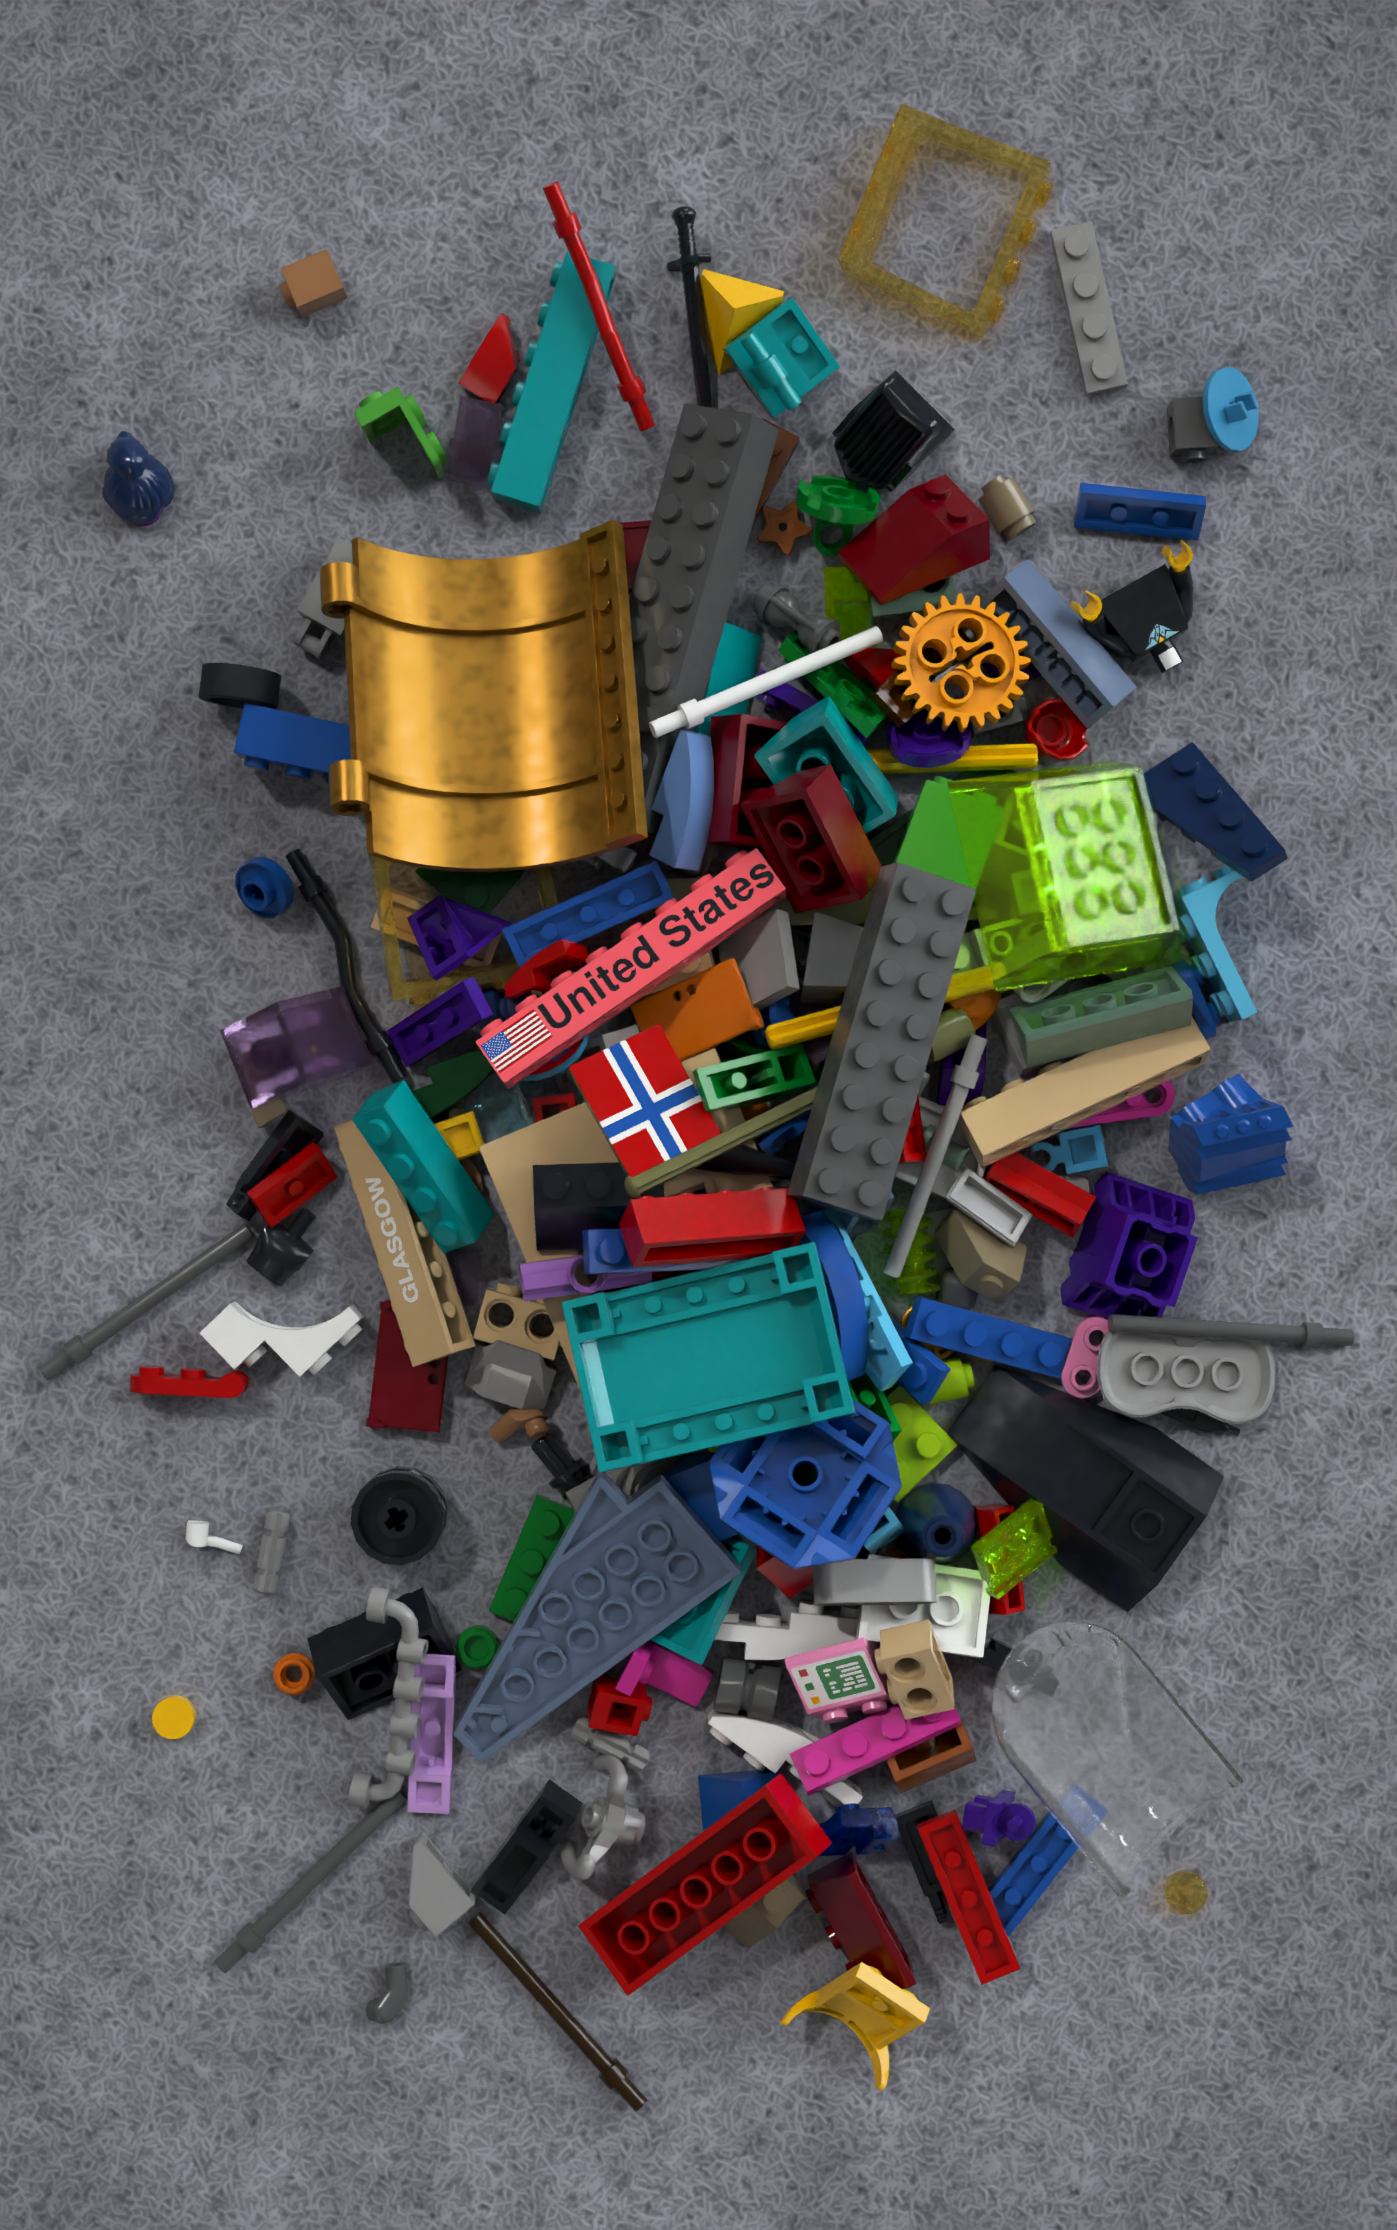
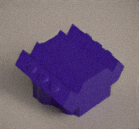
(1130, 1250)

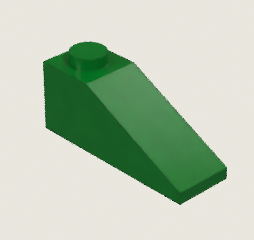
(754, 1078)

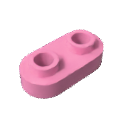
(1083, 1356)

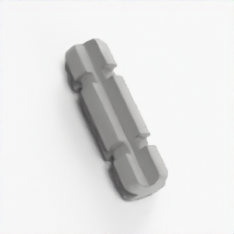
(271, 1551)
(611, 1744)

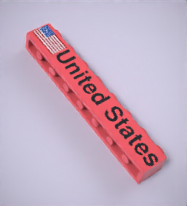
(631, 967)

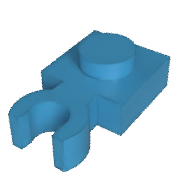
(1079, 1150)

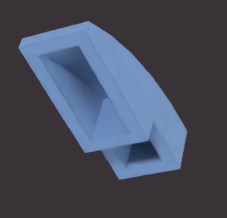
(686, 802)

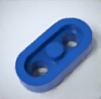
(1202, 1012)

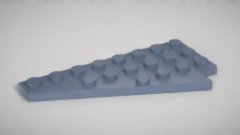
(604, 1592)

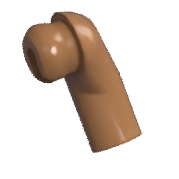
(517, 1419)

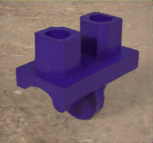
(998, 1818)

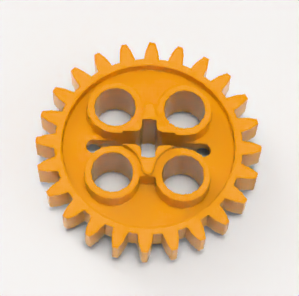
(940, 631)

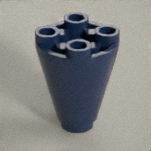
(933, 1508)

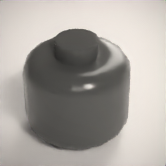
(953, 1292)

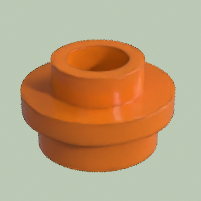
(291, 1686)

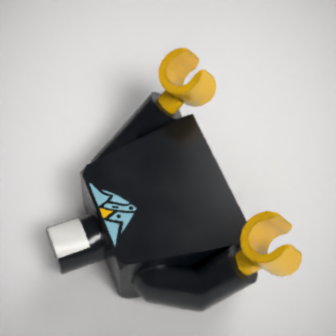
(1145, 612)

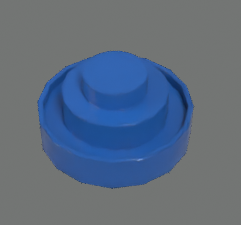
(264, 887)

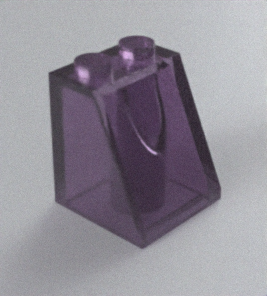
(296, 1046)

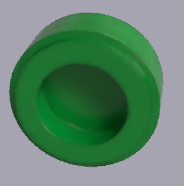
(477, 1646)

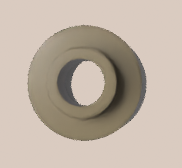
(1007, 507)

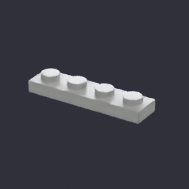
(1088, 308)

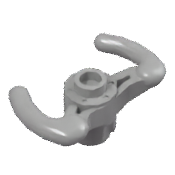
(605, 1822)

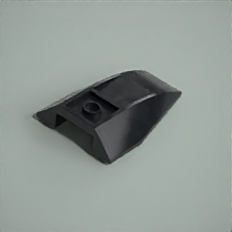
(1109, 1485)

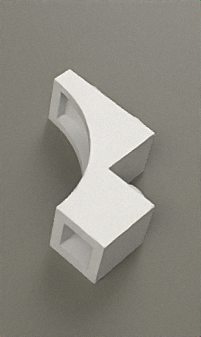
(240, 1338)

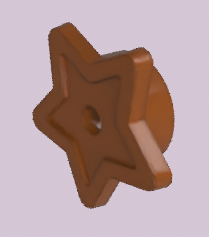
(783, 539)

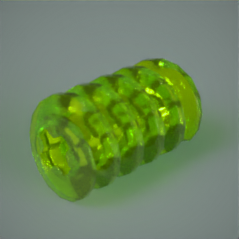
(914, 1272)

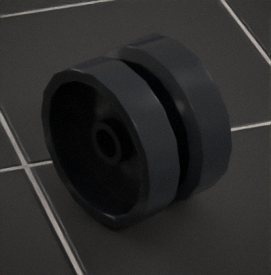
(384, 1535)

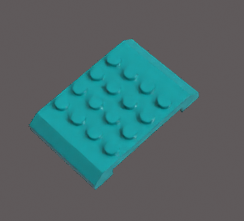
(708, 1358)

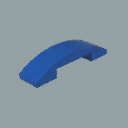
(842, 1289)

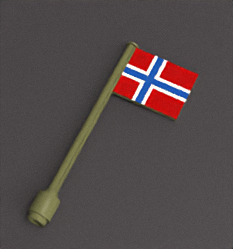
(658, 1117)

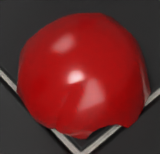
(1055, 731)

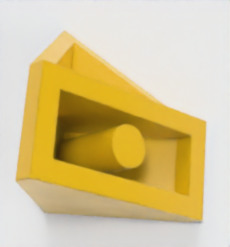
(730, 309)

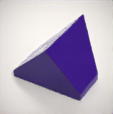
(452, 933)

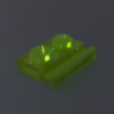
(1014, 1548)

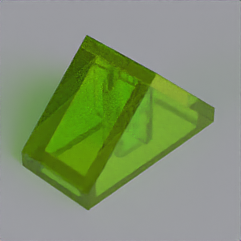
(845, 600)

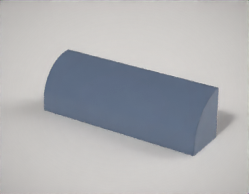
(1059, 644)

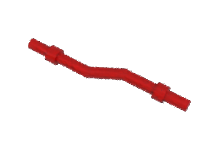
(568, 227)

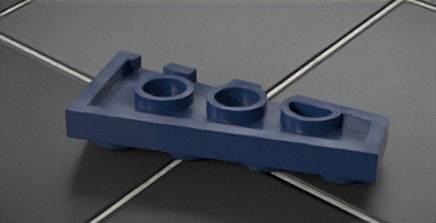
(1209, 811)

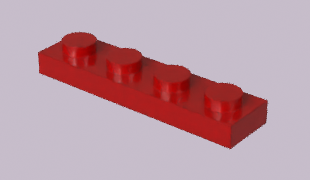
(968, 1896)

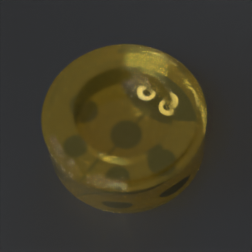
(1185, 1892)

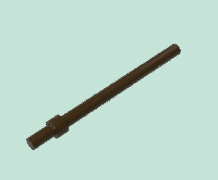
(611, 2071)

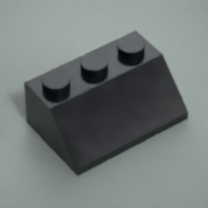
(578, 1199)
(360, 1656)

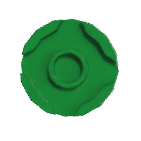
(835, 503)

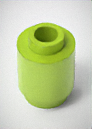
(956, 1382)

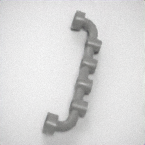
(406, 1689)

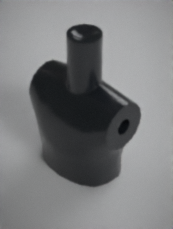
(281, 1249)

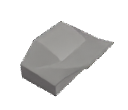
(510, 1375)

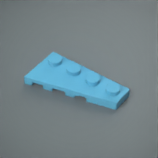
(886, 1352)

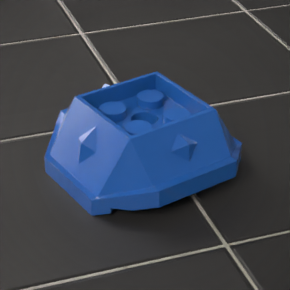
(815, 1521)

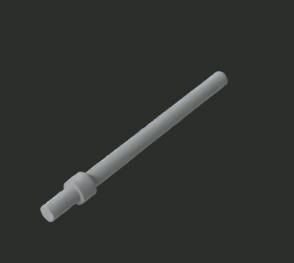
(964, 1078)

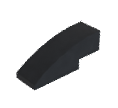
(527, 1846)

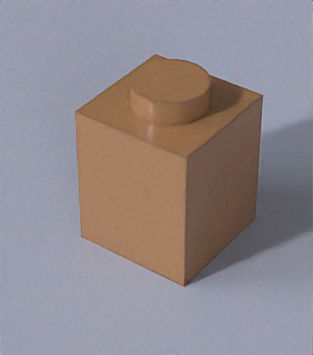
(312, 284)

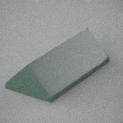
(1102, 1016)

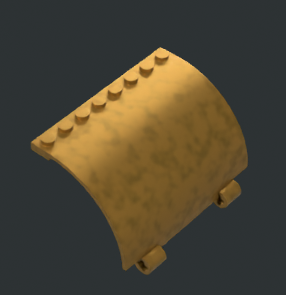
(489, 705)

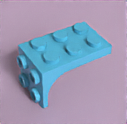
(1198, 926)

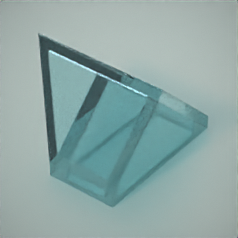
(501, 1109)

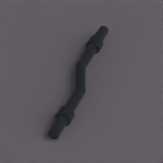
(315, 890)

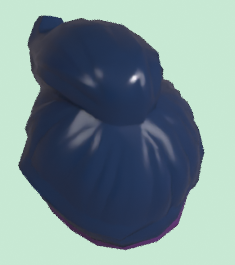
(136, 482)

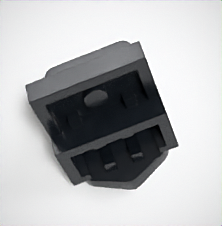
(888, 435)

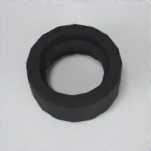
(239, 684)

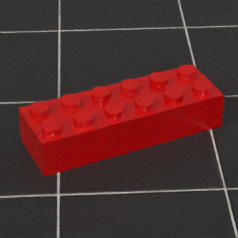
(705, 1884)

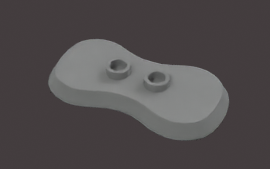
(1166, 1372)

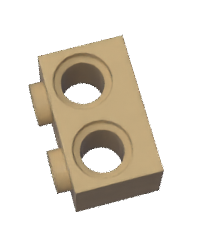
(519, 1330)
(915, 1669)

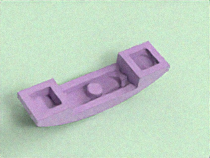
(432, 1778)

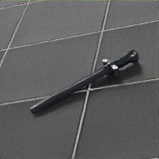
(689, 267)

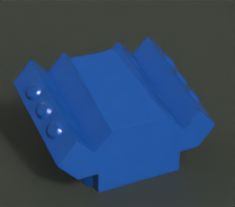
(1229, 1138)

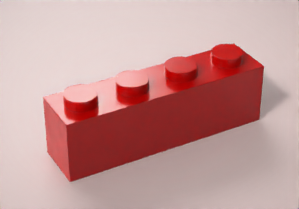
(710, 1226)

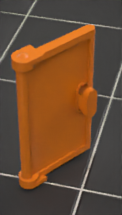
(710, 1010)

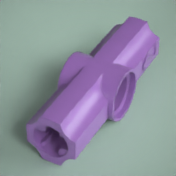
(557, 1279)

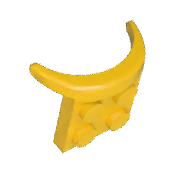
(870, 2008)

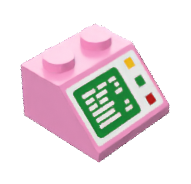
(839, 1680)

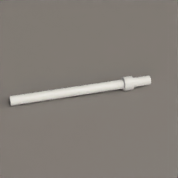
(693, 712)

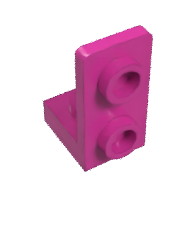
(666, 1672)

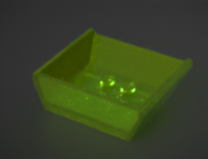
(1065, 872)

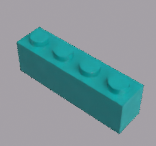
(423, 1166)

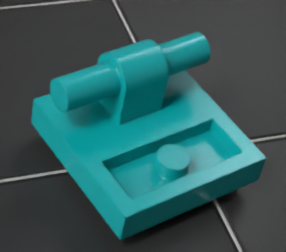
(781, 357)

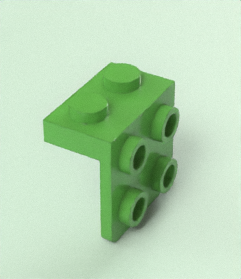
(386, 412)

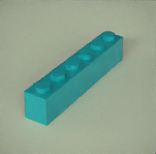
(550, 390)

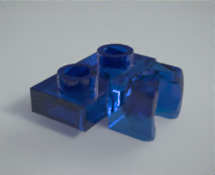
(860, 1828)

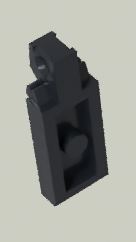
(284, 1143)

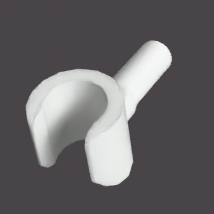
(198, 1536)

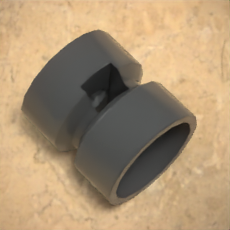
(747, 1689)

